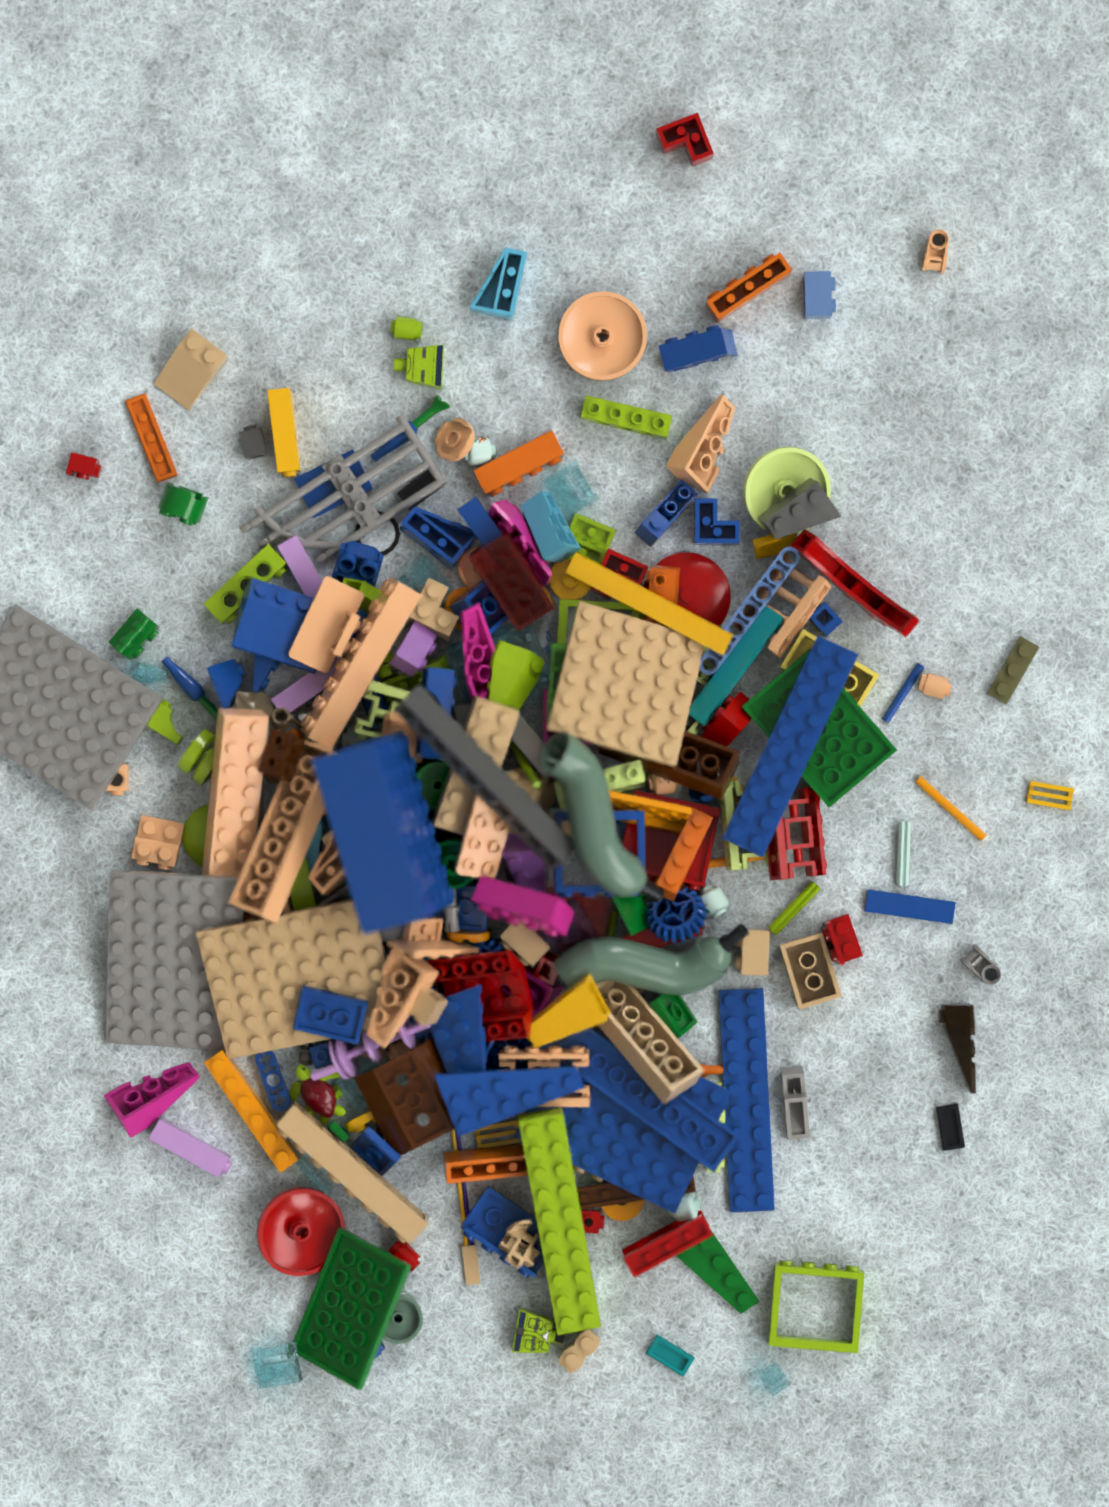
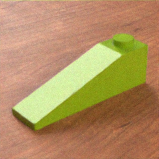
(513, 674)

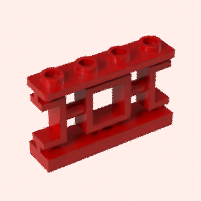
(811, 836)
(665, 1244)

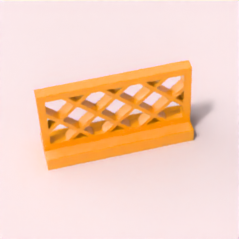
(656, 813)

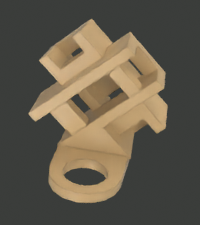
(515, 1247)

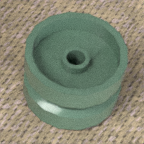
(409, 1325)

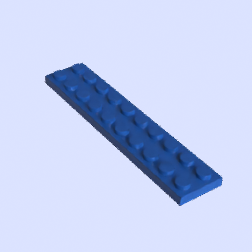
(790, 746)
(748, 1105)
(676, 1120)

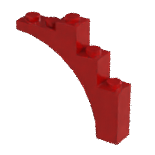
(853, 585)

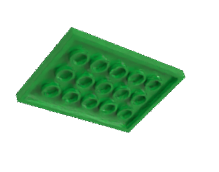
(847, 746)
(350, 1308)

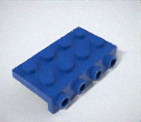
(489, 1222)

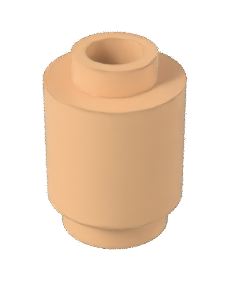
(934, 686)

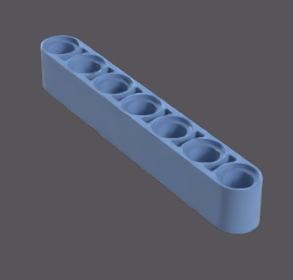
(758, 605)

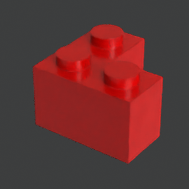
(689, 134)
(623, 566)
(727, 721)

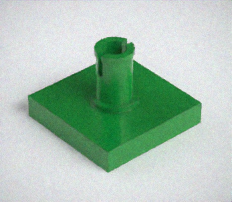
(674, 1013)

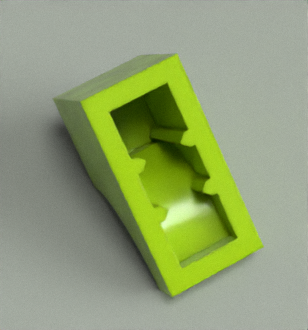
(163, 722)

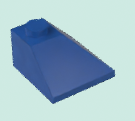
(227, 681)

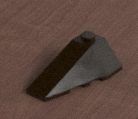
(959, 1026)

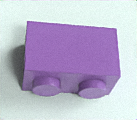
(413, 649)

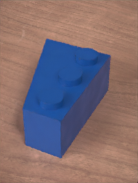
(697, 348)

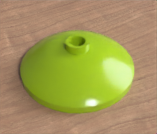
(195, 833)

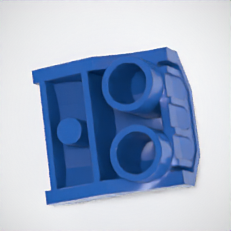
(358, 562)

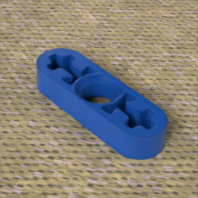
(285, 1093)

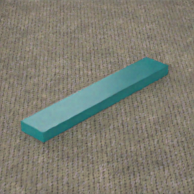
(735, 665)

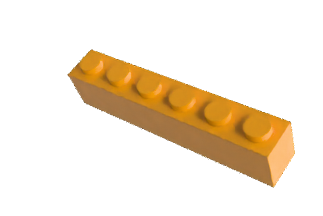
(252, 1110)

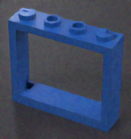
(589, 891)

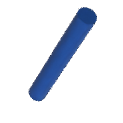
(903, 692)

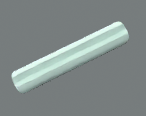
(903, 853)

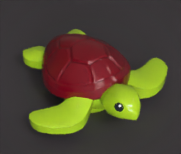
(316, 1094)

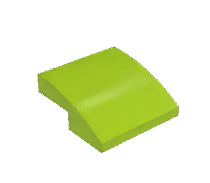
(592, 537)

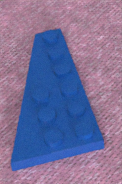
(461, 1033)
(494, 1095)

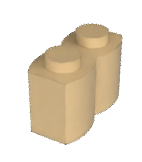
(574, 1353)

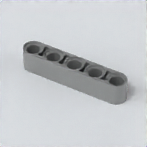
(529, 743)

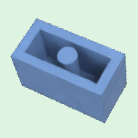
(818, 295)

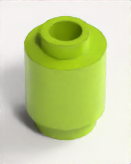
(406, 328)

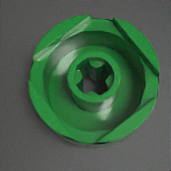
(182, 503)

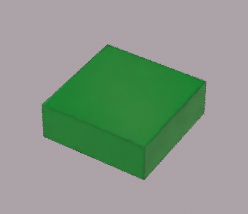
(339, 1130)

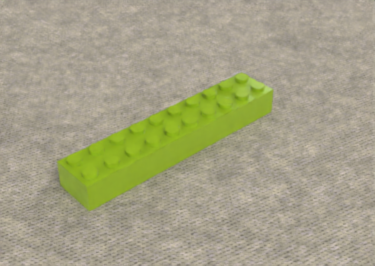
(559, 1220)

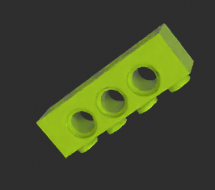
(626, 417)
(216, 603)

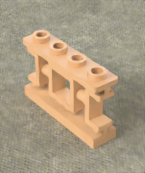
(551, 1058)

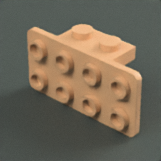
(327, 625)
(482, 842)
(425, 939)

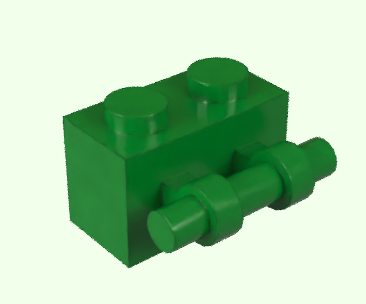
(134, 634)

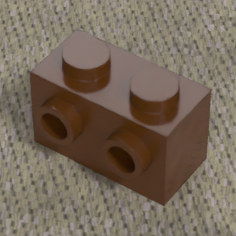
(281, 755)

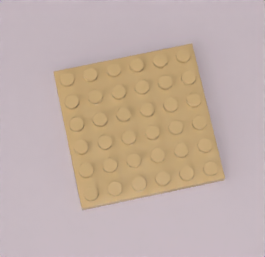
(626, 684)

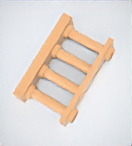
(803, 607)

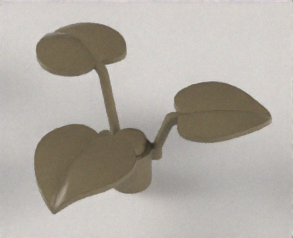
(280, 716)

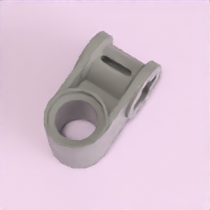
(980, 965)

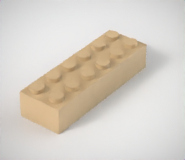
(492, 728)
(647, 1042)

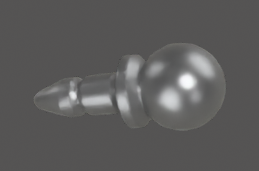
(305, 1055)

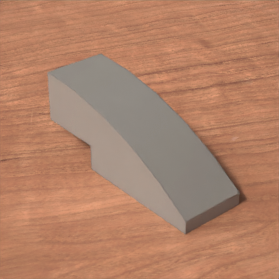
(795, 1102)

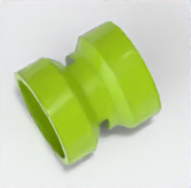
(384, 671)

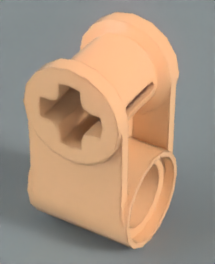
(935, 253)

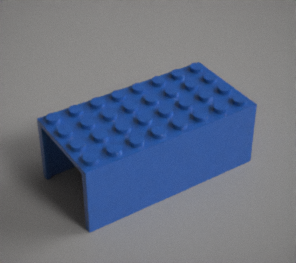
(383, 832)

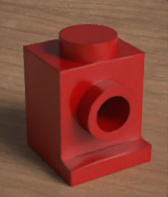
(83, 466)
(546, 969)
(598, 1220)

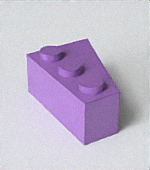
(525, 865)

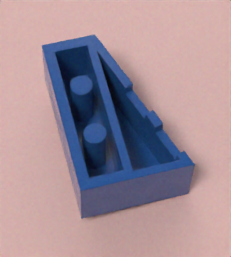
(438, 536)

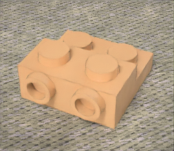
(158, 842)

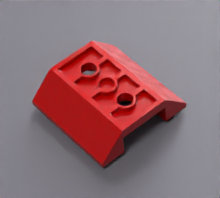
(502, 1014)

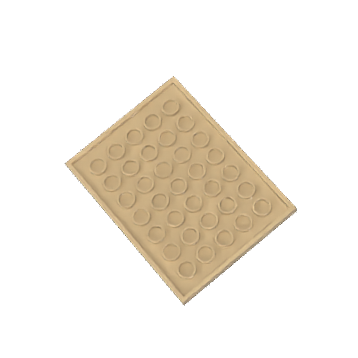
(261, 967)

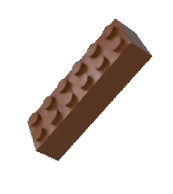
(700, 765)

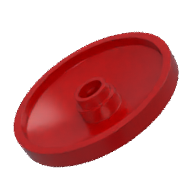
(701, 586)
(298, 1230)

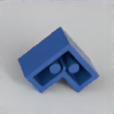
(709, 530)

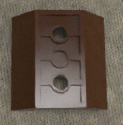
(398, 1106)

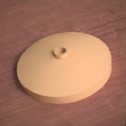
(597, 315)

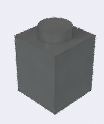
(253, 442)

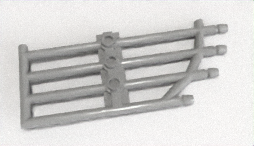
(351, 491)

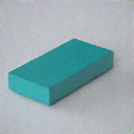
(670, 1355)

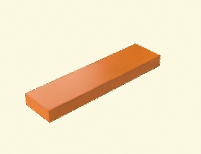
(151, 438)

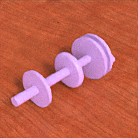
(345, 1056)

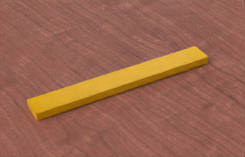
(649, 603)

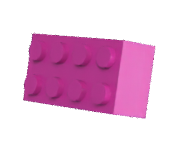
(523, 906)

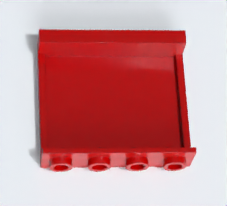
(660, 844)

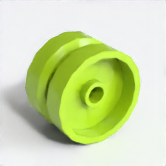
(199, 755)

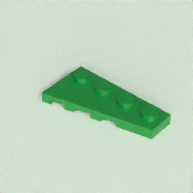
(717, 1269)

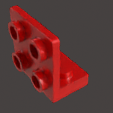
(842, 939)

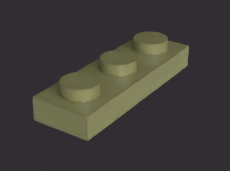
(1013, 670)

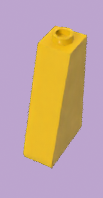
(284, 431)
(569, 1013)

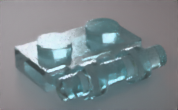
(422, 571)

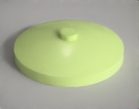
(777, 475)

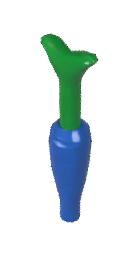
(436, 407)
(190, 686)

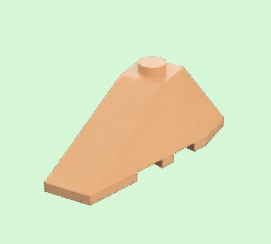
(697, 452)
(399, 988)

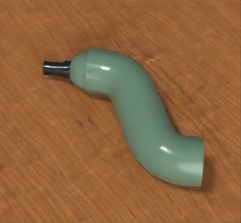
(593, 819)
(648, 965)

